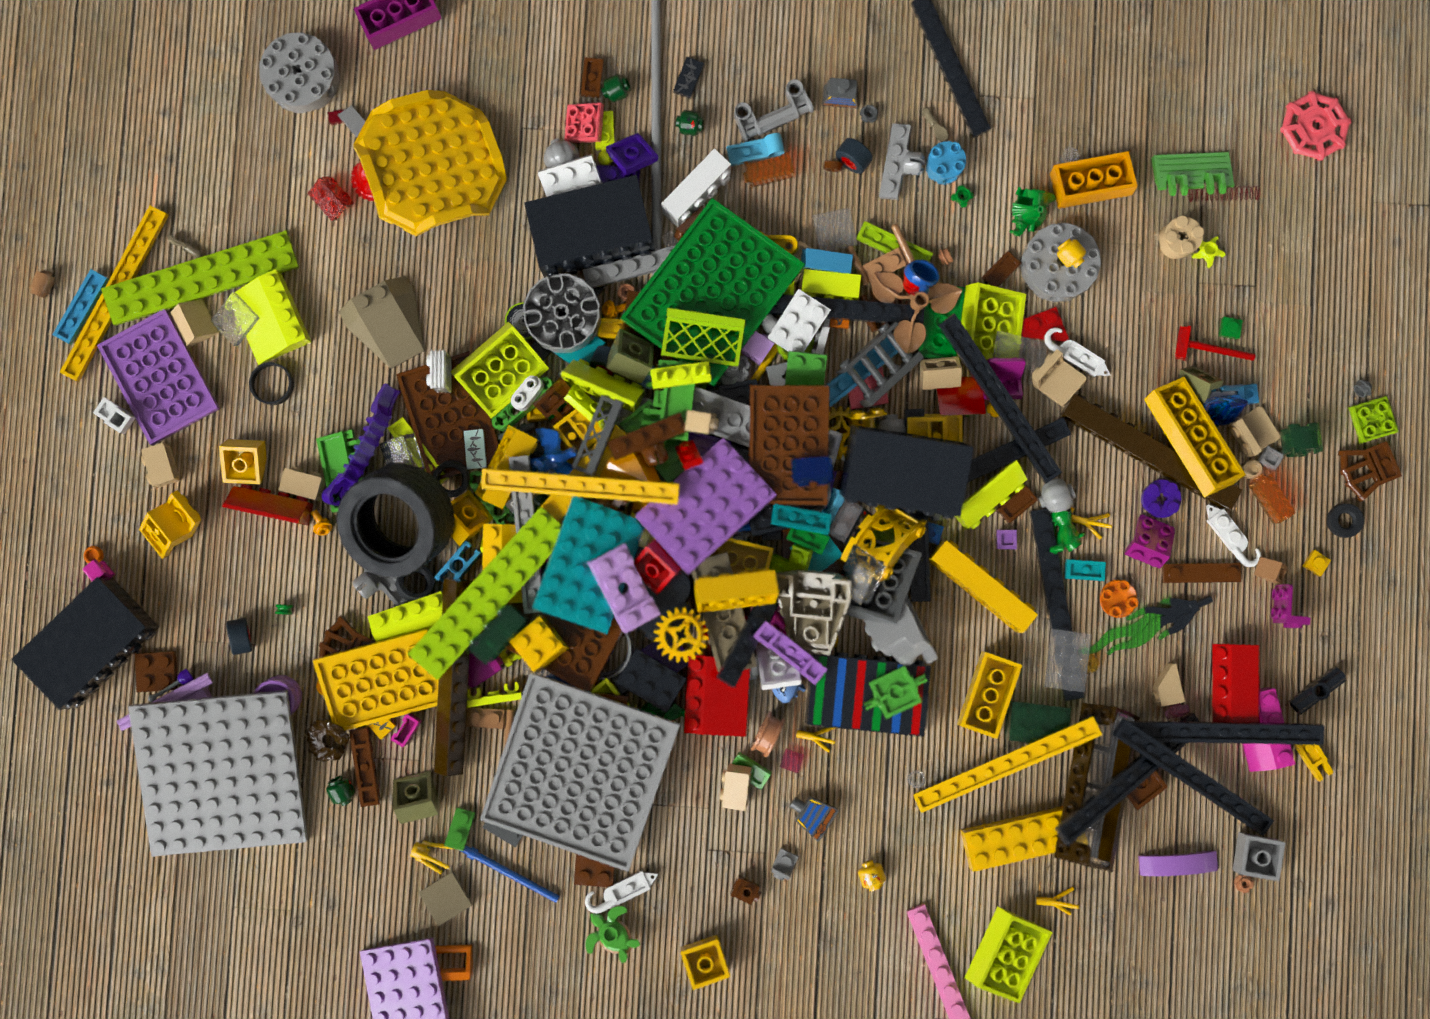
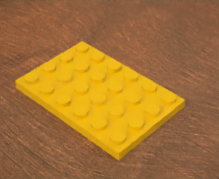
(375, 682)

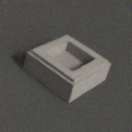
(1270, 458)

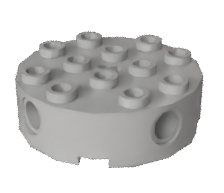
(282, 77)
(1044, 272)
(562, 294)

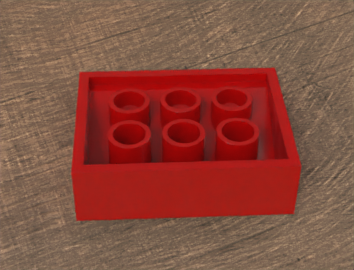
(712, 704)

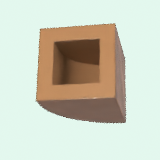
(1271, 570)

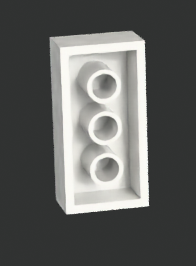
(697, 188)

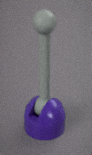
(183, 678)

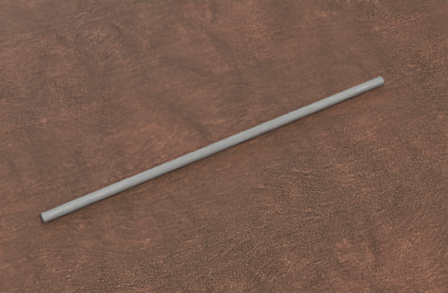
(656, 120)

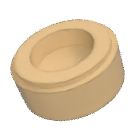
(1252, 469)

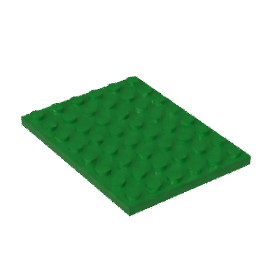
(714, 270)

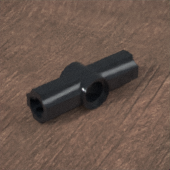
(1327, 684)

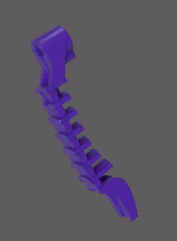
(382, 411)

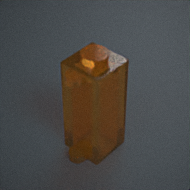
(768, 171)
(1271, 498)

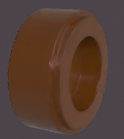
(832, 166)

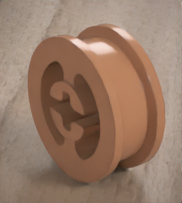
(767, 734)

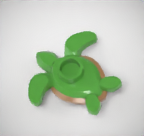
(612, 934)

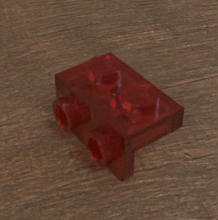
(330, 197)

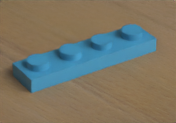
(80, 307)

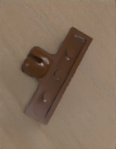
(648, 440)

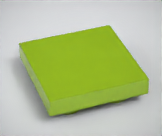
(1373, 419)

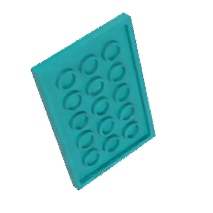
(568, 583)

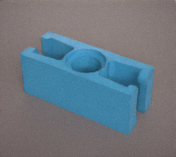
(826, 261)
(458, 555)

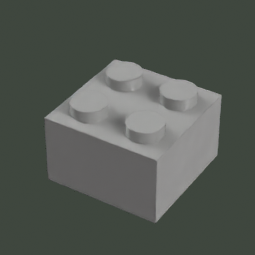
(1258, 856)

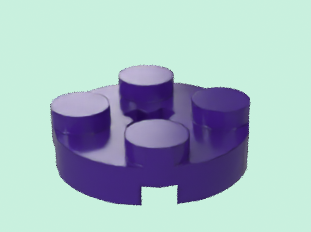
(1169, 491)

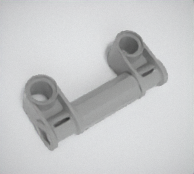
(798, 105)

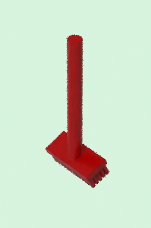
(1185, 343)

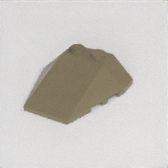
(386, 321)
(813, 607)

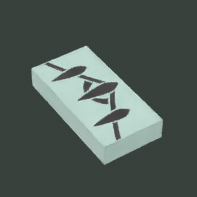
(475, 449)

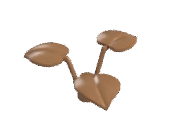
(909, 334)

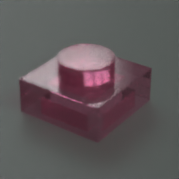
(1177, 710)
(791, 760)

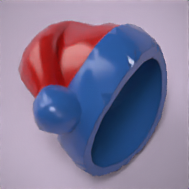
(919, 277)

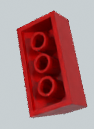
(269, 505)
(1236, 683)

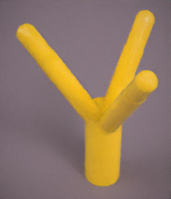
(1092, 521)
(814, 737)
(1053, 901)

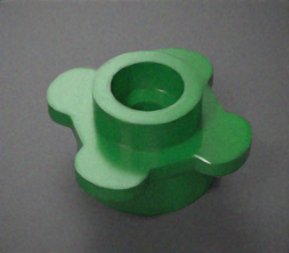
(961, 190)

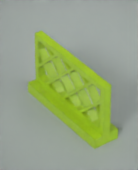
(706, 320)

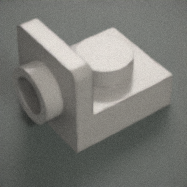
(783, 864)

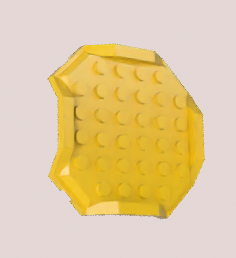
(430, 160)

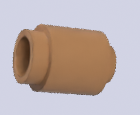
(42, 283)

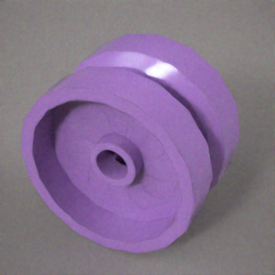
(281, 683)

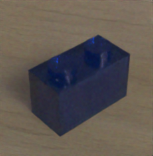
(812, 470)

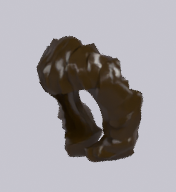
(318, 747)

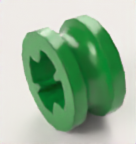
(284, 609)

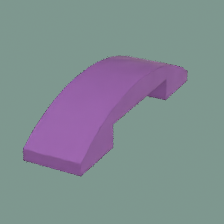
(790, 652)
(1178, 864)

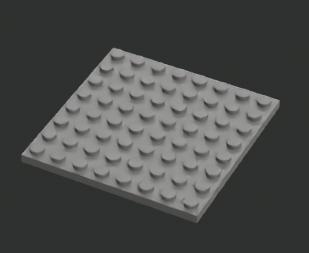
(579, 771)
(218, 773)

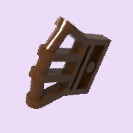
(1380, 464)
(357, 640)

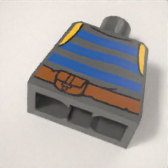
(841, 93)
(814, 815)

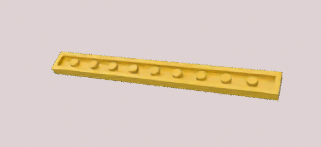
(125, 270)
(580, 485)
(1007, 764)

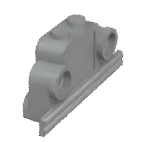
(904, 639)

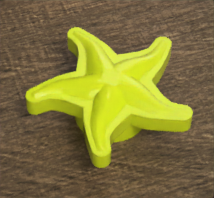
(1208, 251)

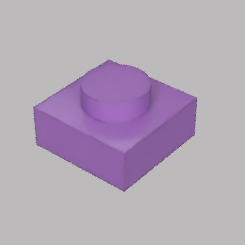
(1006, 539)

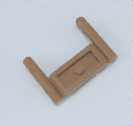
(886, 263)
(490, 718)

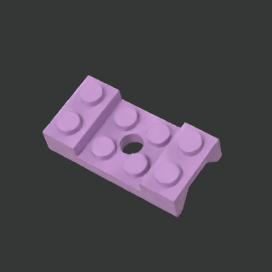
(635, 605)

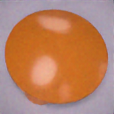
(1118, 598)

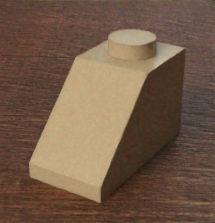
(1168, 688)

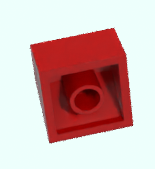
(656, 567)

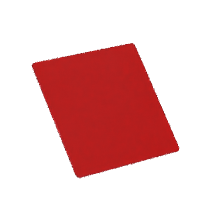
(961, 400)

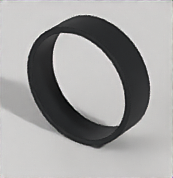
(252, 383)

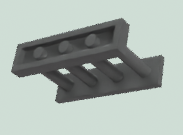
(884, 383)

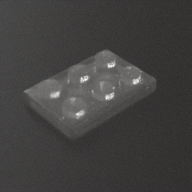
(1067, 660)

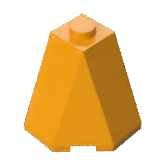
(630, 467)

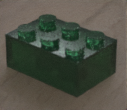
(498, 633)
(1034, 721)

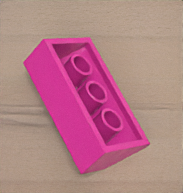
(1269, 756)

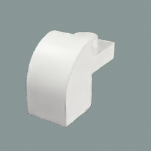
(114, 416)

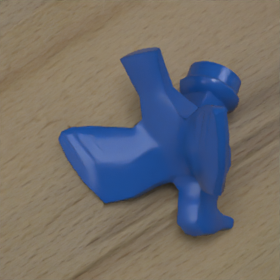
(553, 457)

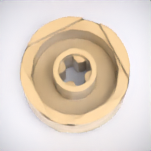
(1182, 227)

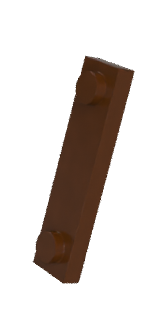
(1201, 573)
(365, 767)

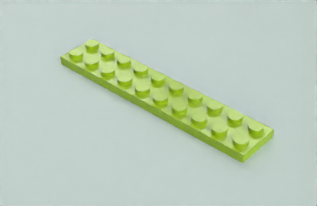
(199, 278)
(487, 594)

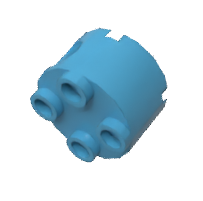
(945, 162)

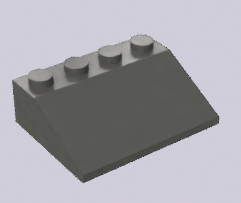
(890, 593)

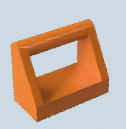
(452, 974)

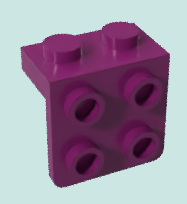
(1010, 373)
(1151, 542)
(1282, 608)
(480, 672)

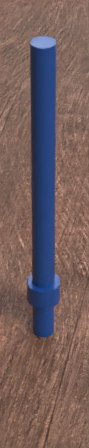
(472, 853)

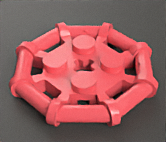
(1309, 134)

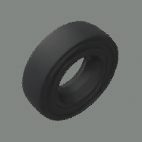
(1357, 520)

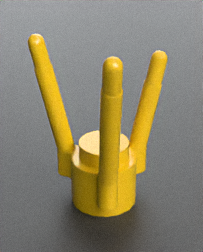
(421, 853)

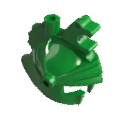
(1030, 209)

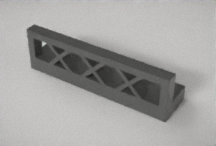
(604, 435)

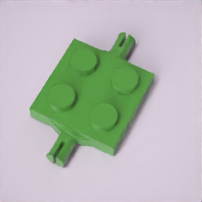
(895, 692)

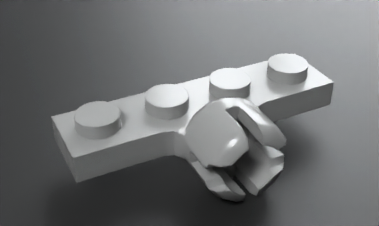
(899, 162)
(375, 583)

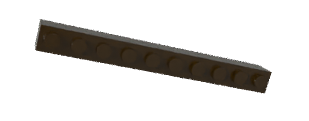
(1140, 447)
(452, 699)

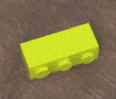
(831, 284)

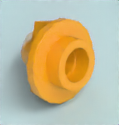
(611, 311)
(323, 526)

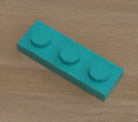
(801, 519)

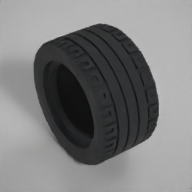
(367, 542)

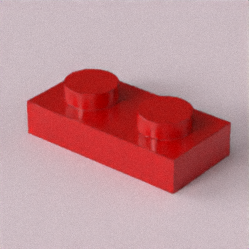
(688, 454)

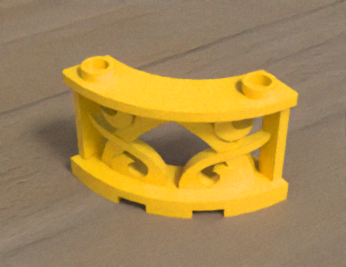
(873, 522)

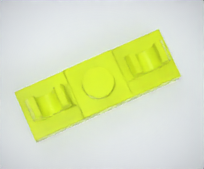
(680, 375)
(494, 696)

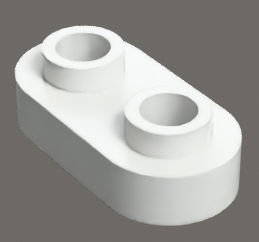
(528, 393)

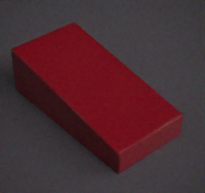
(333, 117)

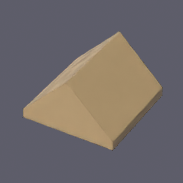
(193, 322)

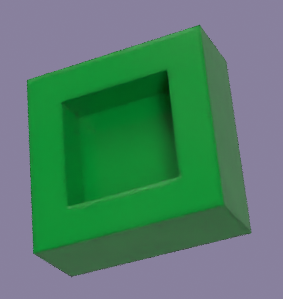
(1230, 328)

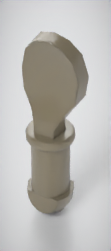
(940, 132)
(186, 247)

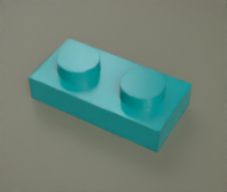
(1085, 570)

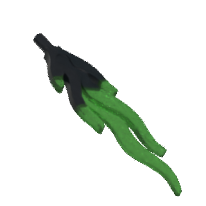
(1152, 621)

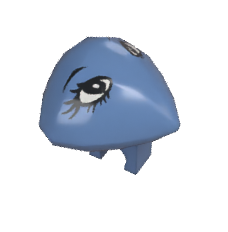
(786, 694)

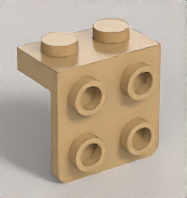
(1057, 378)
(1254, 431)

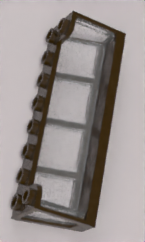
(1090, 769)

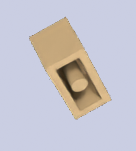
(940, 373)
(701, 422)
(160, 465)
(302, 484)
(736, 787)

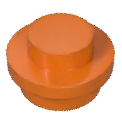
(92, 553)

